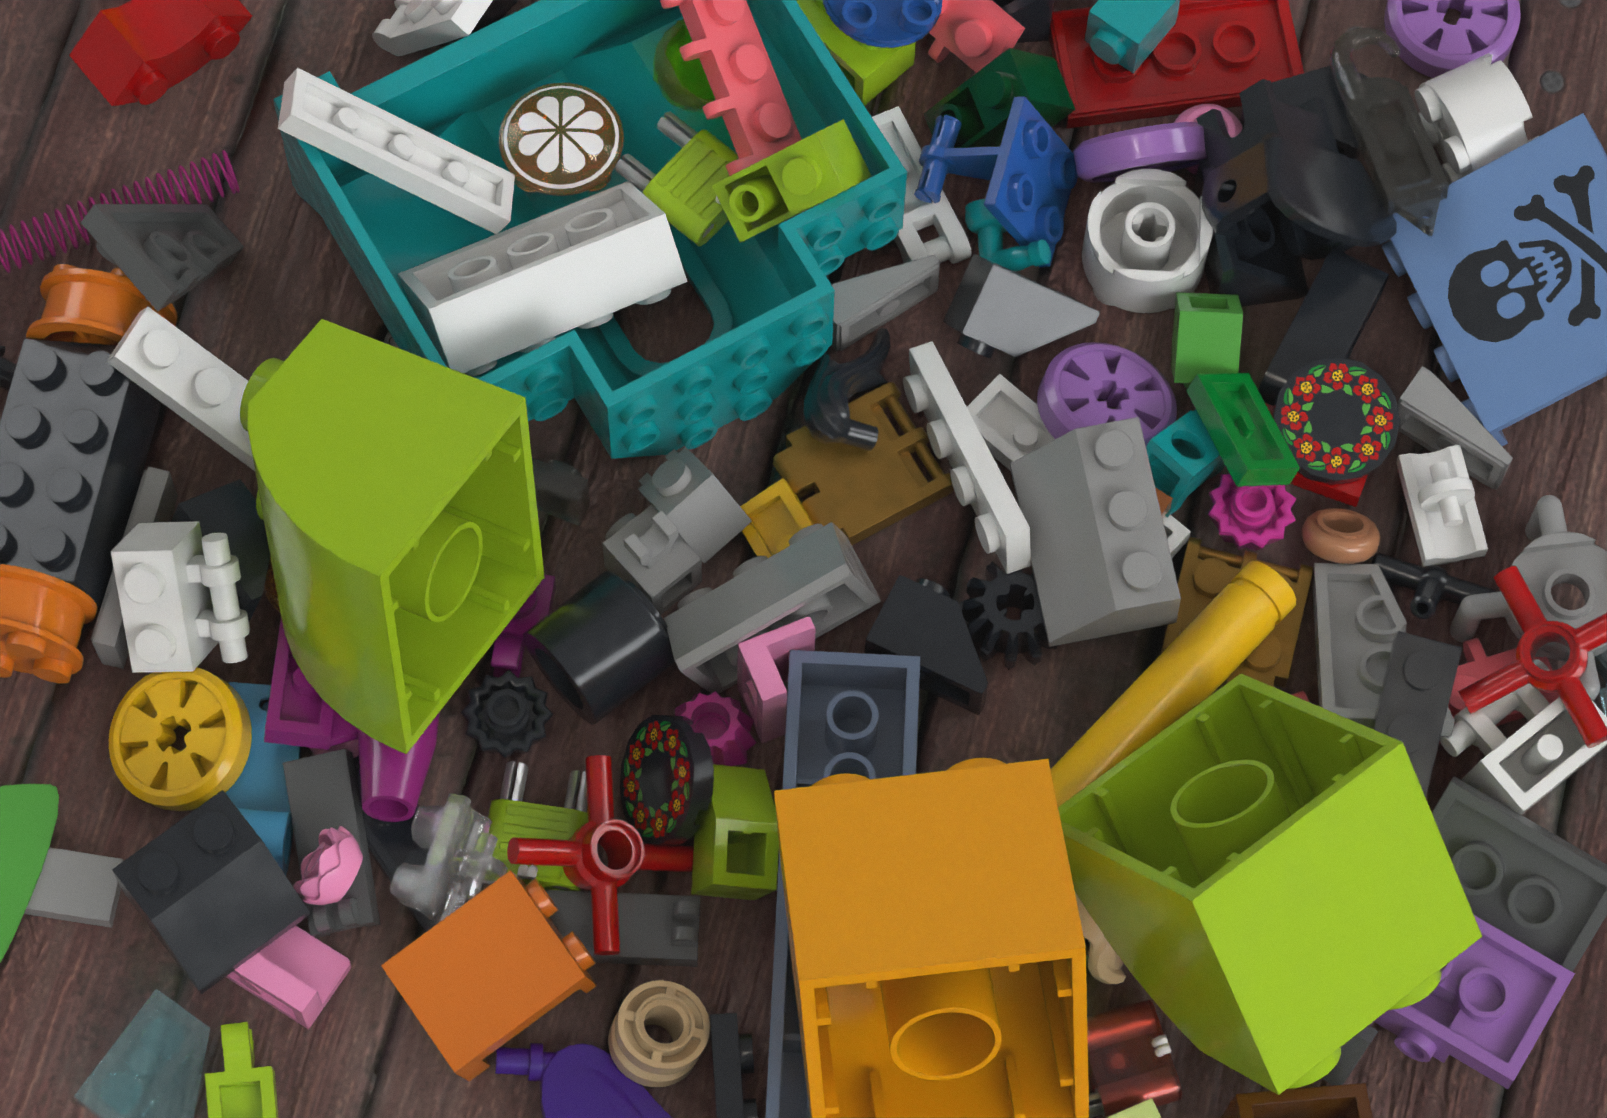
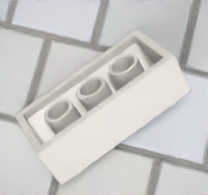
(545, 278)

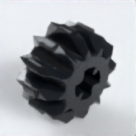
(988, 611)

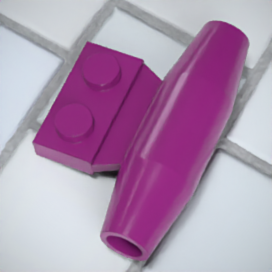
(302, 718)

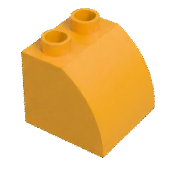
(936, 944)

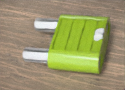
(685, 182)
(539, 821)

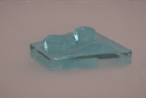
(151, 1066)

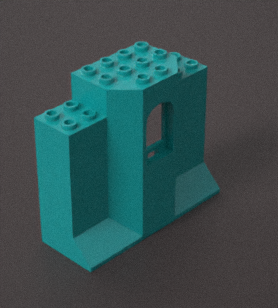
(763, 294)

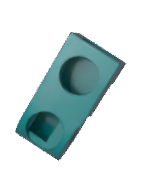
(1183, 458)

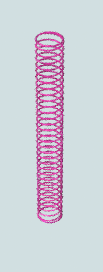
(231, 179)

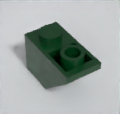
(987, 97)

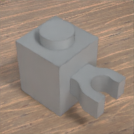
(694, 503)
(652, 557)

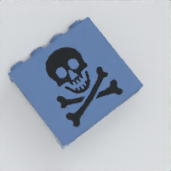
(1517, 275)

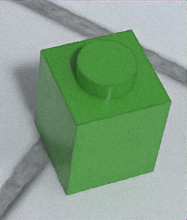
(1205, 335)

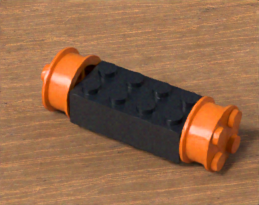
(68, 467)

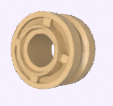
(671, 1008)

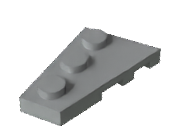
(1354, 638)

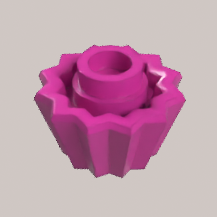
(1250, 513)
(722, 725)

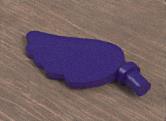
(579, 1082)

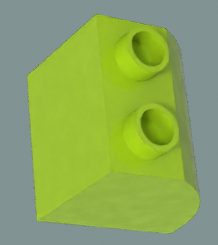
(390, 522)
(1269, 879)

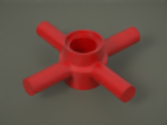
(1523, 671)
(581, 861)

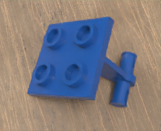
(1027, 173)

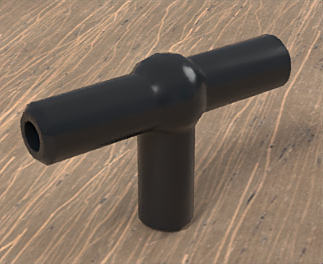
(1429, 583)

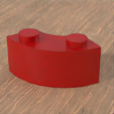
(154, 44)

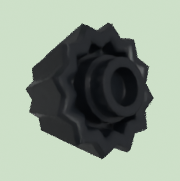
(507, 714)

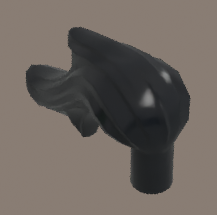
(827, 396)

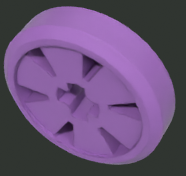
(1438, 47)
(1149, 147)
(1107, 373)

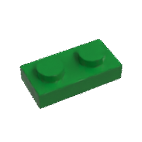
(1243, 429)

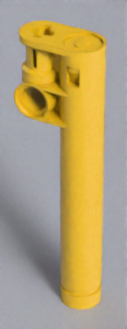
(1180, 675)

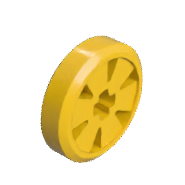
(145, 730)

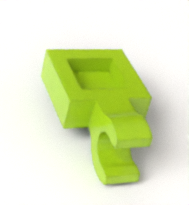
(241, 1088)

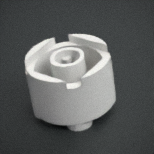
(1473, 115)
(1145, 241)

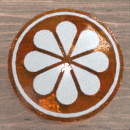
(561, 140)

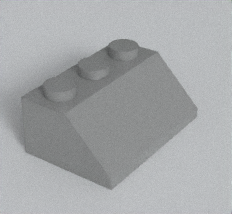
(1096, 534)
(810, 578)

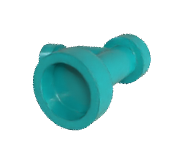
(990, 241)

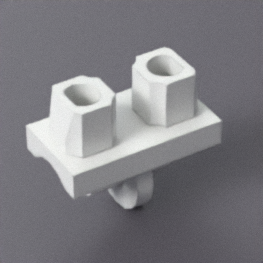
(1442, 506)

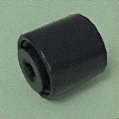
(601, 646)

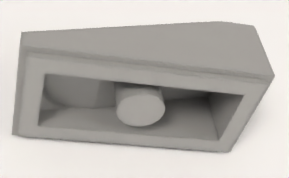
(880, 296)
(1439, 420)

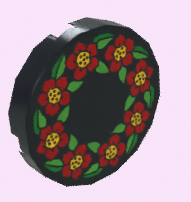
(1337, 419)
(666, 779)

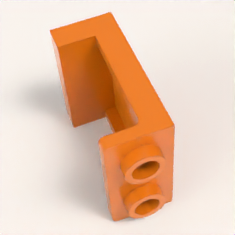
(489, 971)

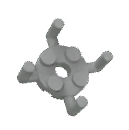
(1548, 560)

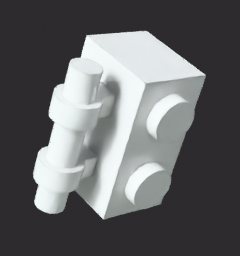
(178, 597)
(1532, 759)

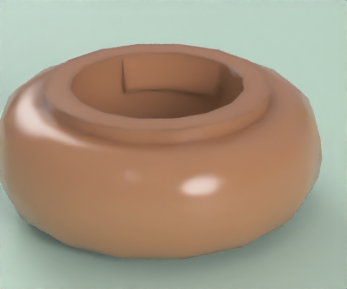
(1340, 535)

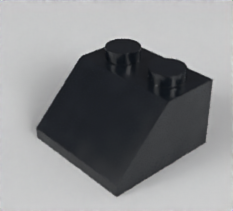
(211, 891)

